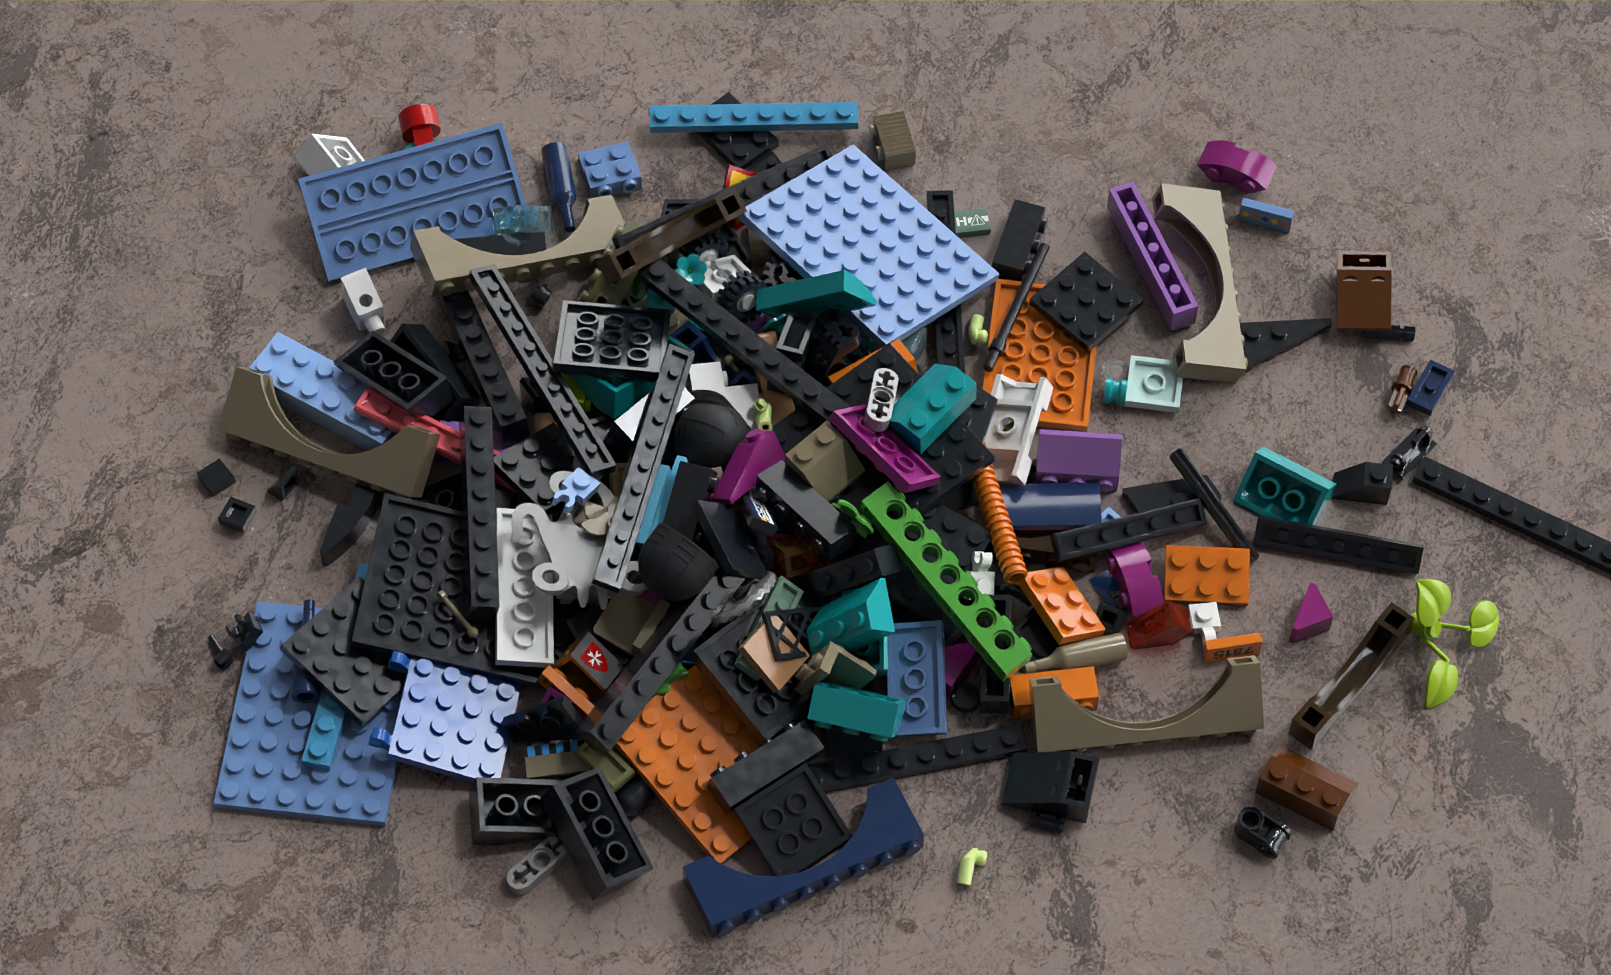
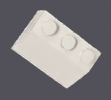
(326, 153)

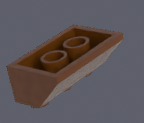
(1305, 787)

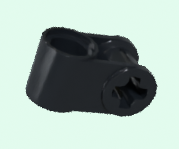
(1263, 832)

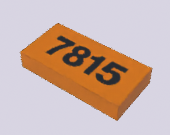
(1232, 647)

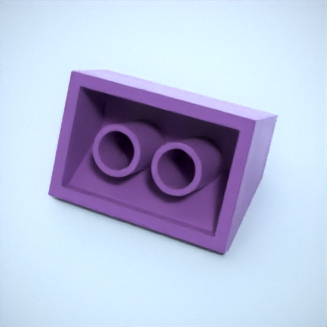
(1079, 458)

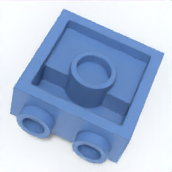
(610, 170)

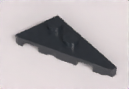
(1270, 338)

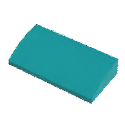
(815, 294)

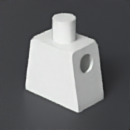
(363, 301)

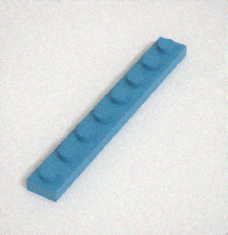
(753, 117)
(326, 724)

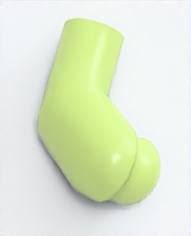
(975, 332)
(763, 415)
(968, 863)

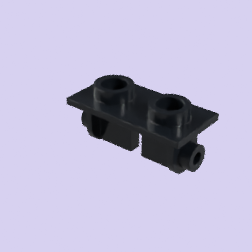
(1411, 451)

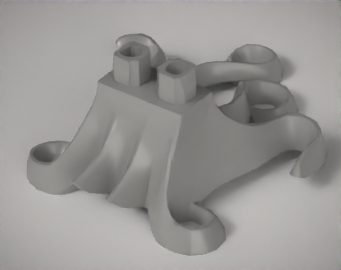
(571, 551)

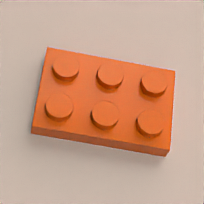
(1206, 575)
(1061, 605)

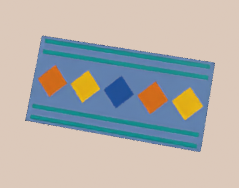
(1266, 215)

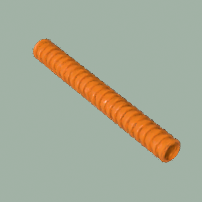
(999, 525)

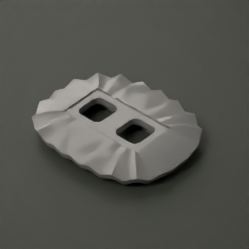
(744, 598)

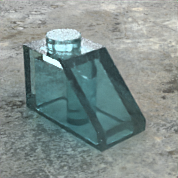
(522, 219)

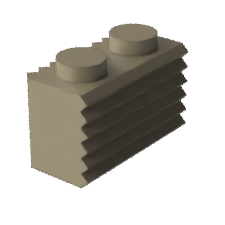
(893, 140)

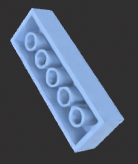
(319, 391)

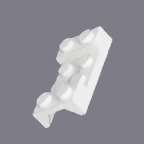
(1022, 405)

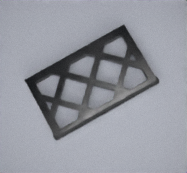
(775, 635)

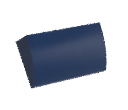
(1052, 505)

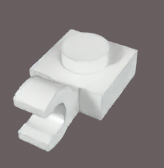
(984, 578)
(1205, 620)

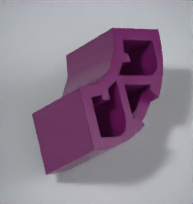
(1236, 166)
(1133, 574)

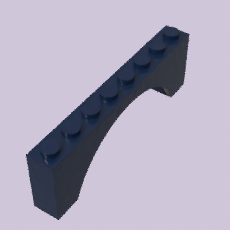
(735, 898)

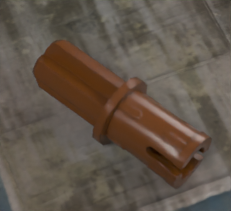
(1401, 389)

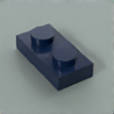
(1430, 387)

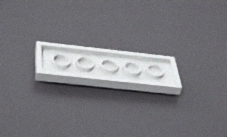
(524, 612)

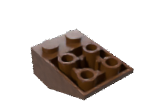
(1363, 290)

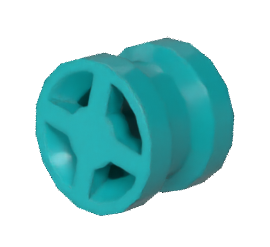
(1115, 392)

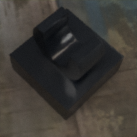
(246, 631)

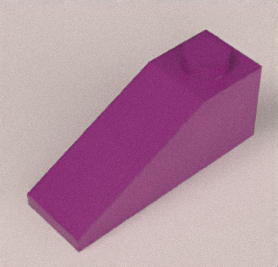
(750, 458)

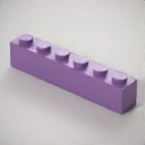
(1152, 256)

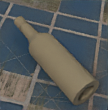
(1082, 654)

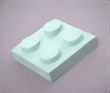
(1153, 385)

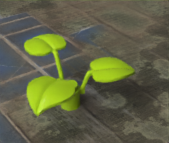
(1432, 601)

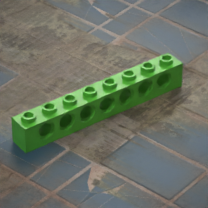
(1002, 662)

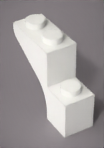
(710, 383)

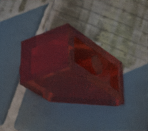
(1160, 626)

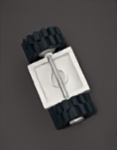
(726, 276)

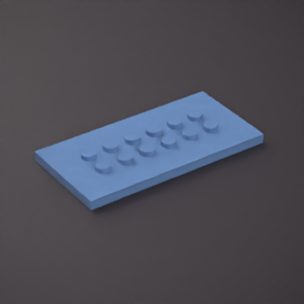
(370, 208)

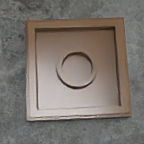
(760, 656)

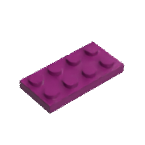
(885, 450)

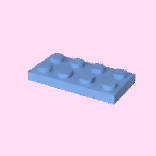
(918, 676)

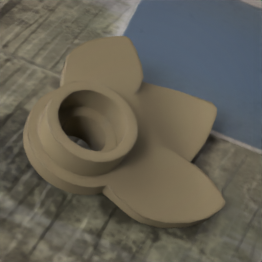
(598, 517)

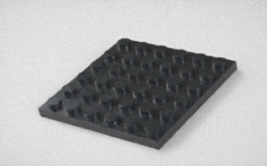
(954, 455)

